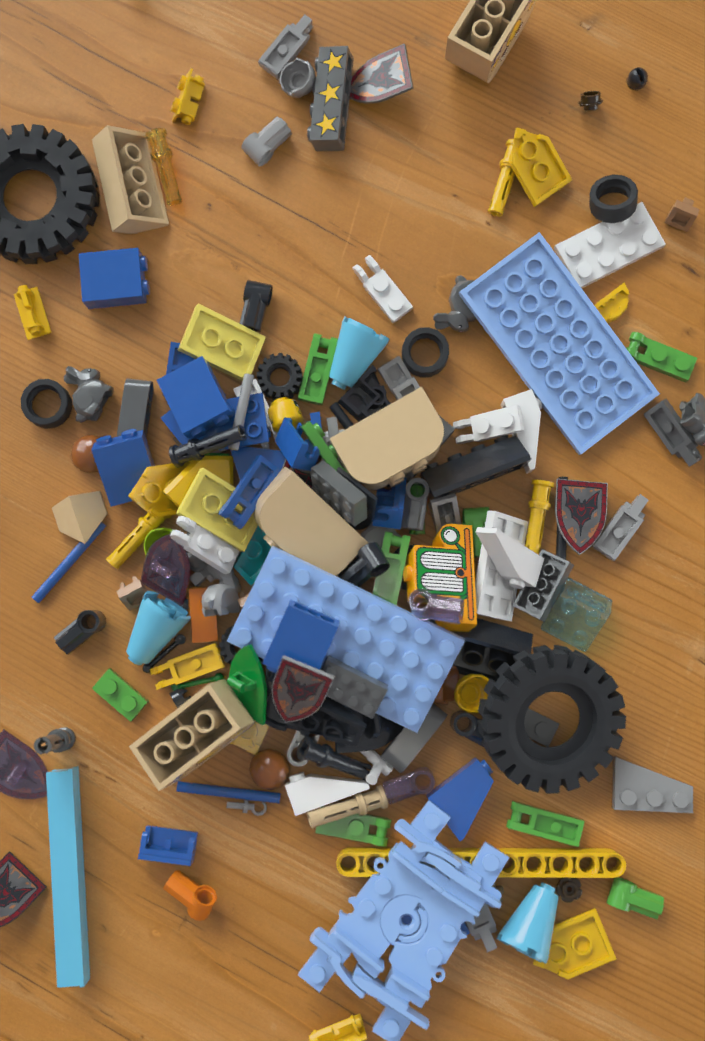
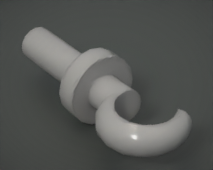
(246, 806)

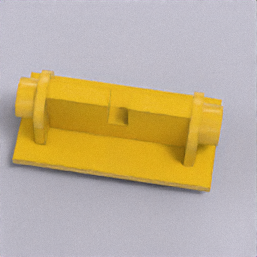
(190, 88)
(32, 312)
(346, 1030)

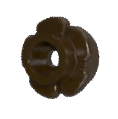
(590, 100)
(567, 896)

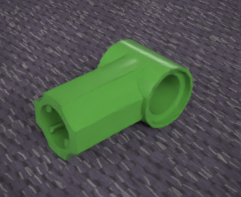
(476, 518)
(629, 897)

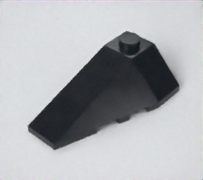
(330, 721)

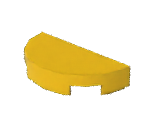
(614, 304)

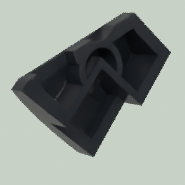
(365, 396)

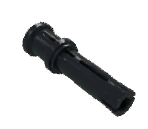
(196, 448)
(325, 756)

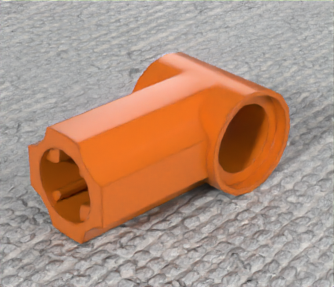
(196, 898)

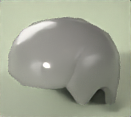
(297, 78)

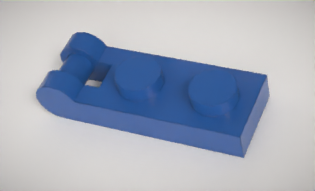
(248, 491)

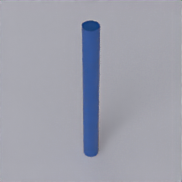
(65, 565)
(229, 792)

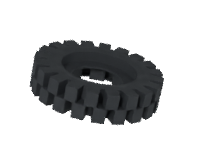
(74, 199)
(515, 691)

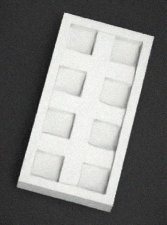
(609, 247)
(492, 591)

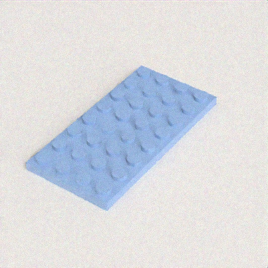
(559, 343)
(371, 633)

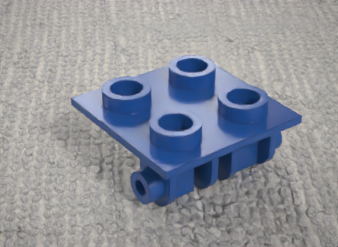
(255, 421)

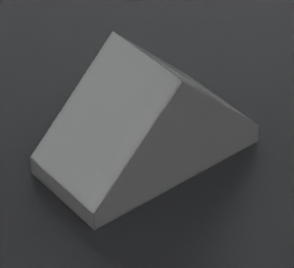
(444, 511)

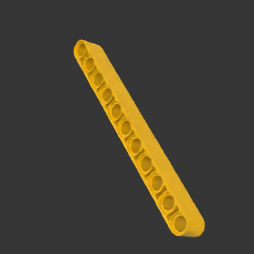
(518, 868)

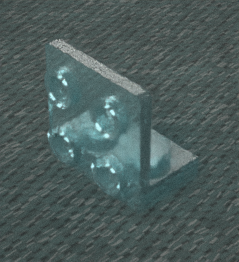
(577, 615)

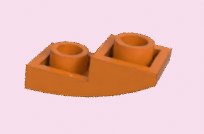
(202, 628)

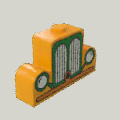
(446, 571)

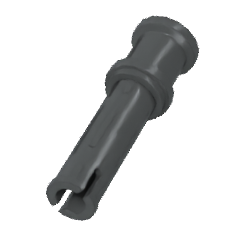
(51, 741)

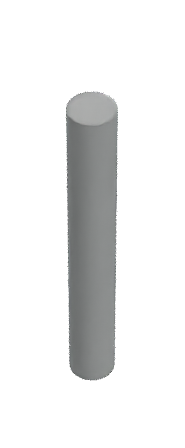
(242, 405)

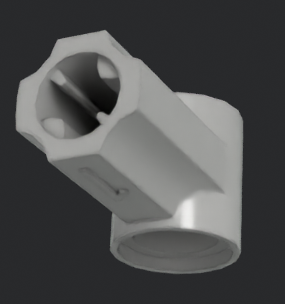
(261, 146)

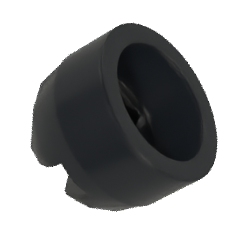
(633, 78)
(177, 696)

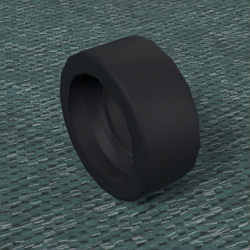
(613, 184)
(423, 333)
(30, 393)

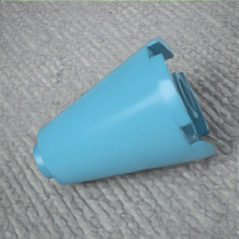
(354, 352)
(154, 627)
(532, 923)

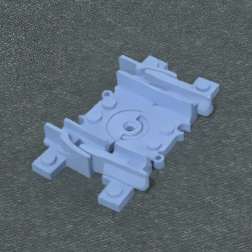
(436, 902)

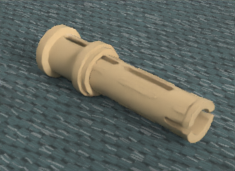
(359, 804)

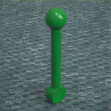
(218, 676)

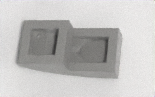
(398, 378)

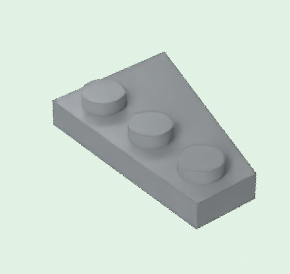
(646, 790)

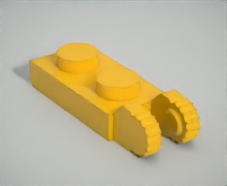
(190, 665)

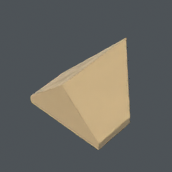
(80, 515)

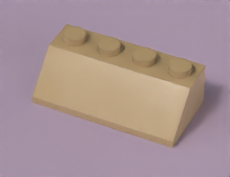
(129, 180)

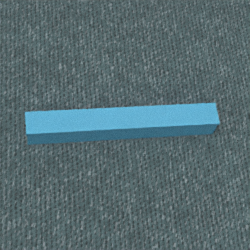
(68, 877)

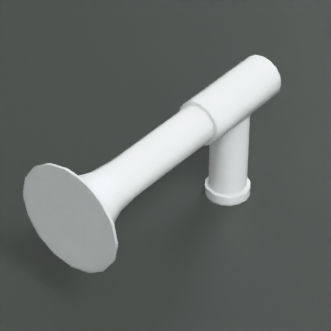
(379, 766)

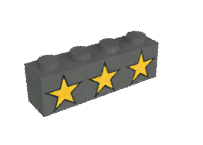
(331, 98)

